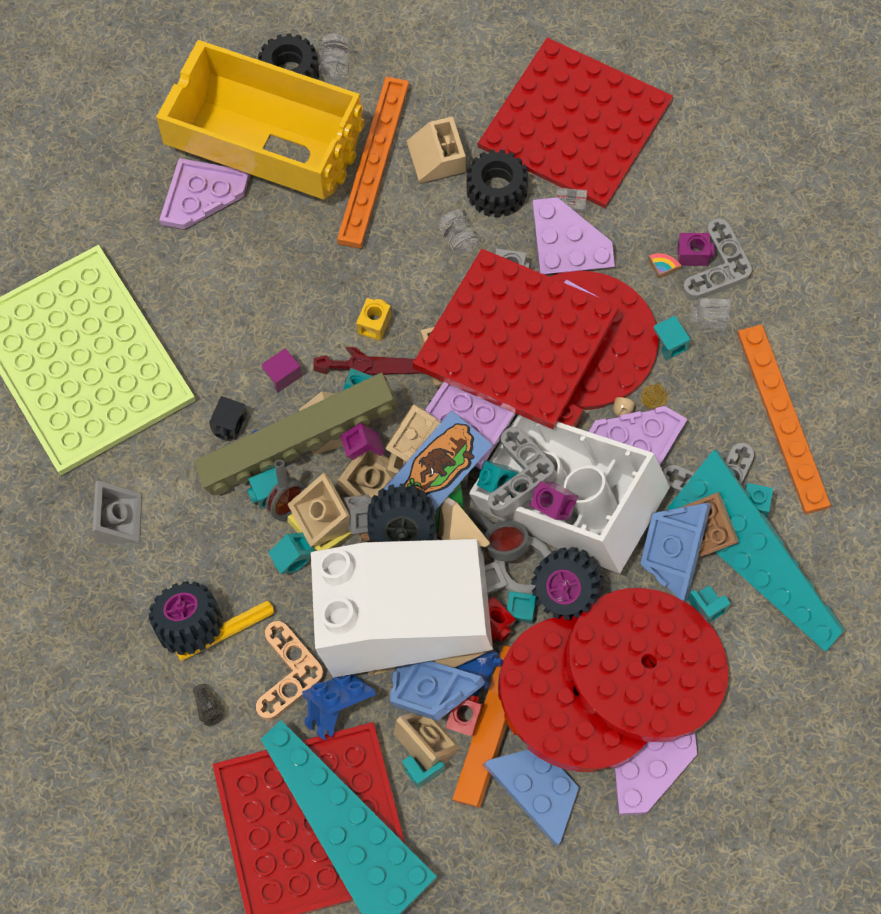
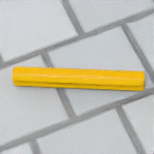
(238, 624)

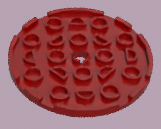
(627, 348)
(640, 701)
(546, 711)

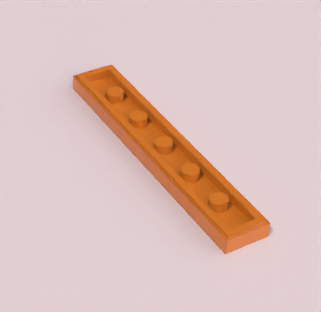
(483, 747)

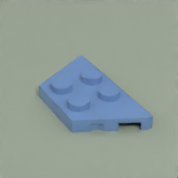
(674, 546)
(431, 688)
(538, 789)

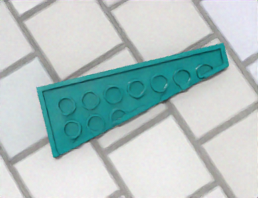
(761, 553)
(367, 855)

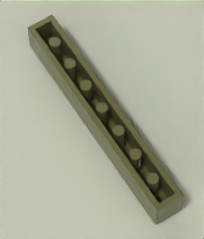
(296, 434)

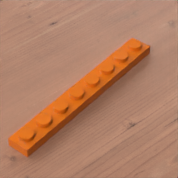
(373, 163)
(783, 420)

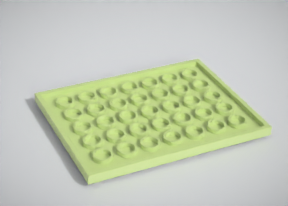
(84, 361)

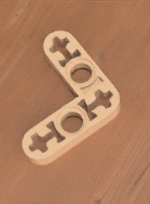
(298, 669)

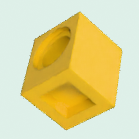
(374, 328)

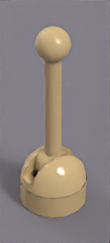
(622, 406)

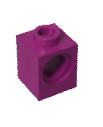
(687, 242)
(562, 503)

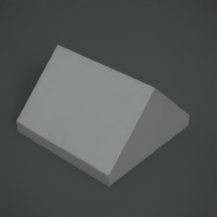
(116, 514)

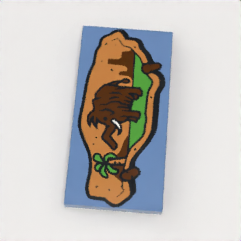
(443, 459)

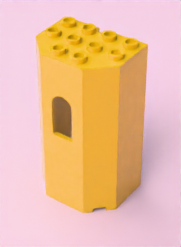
(235, 102)

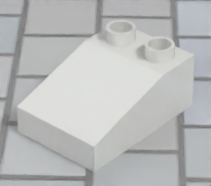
(614, 484)
(399, 603)

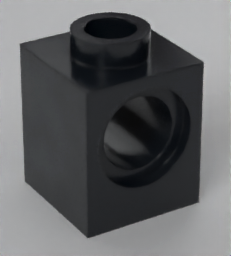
(227, 418)

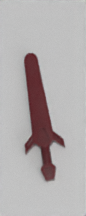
(366, 364)

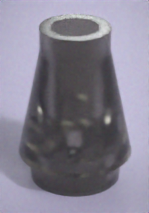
(208, 706)

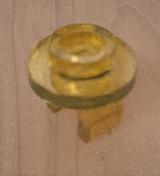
(654, 396)

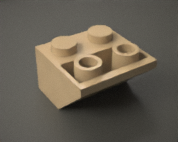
(437, 150)

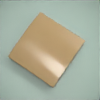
(412, 432)

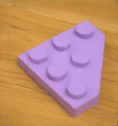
(200, 191)
(568, 240)
(646, 430)
(651, 773)

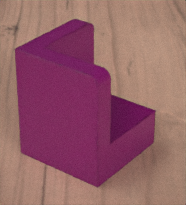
(282, 370)
(360, 440)

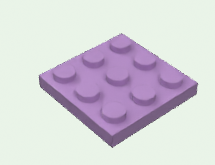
(482, 415)

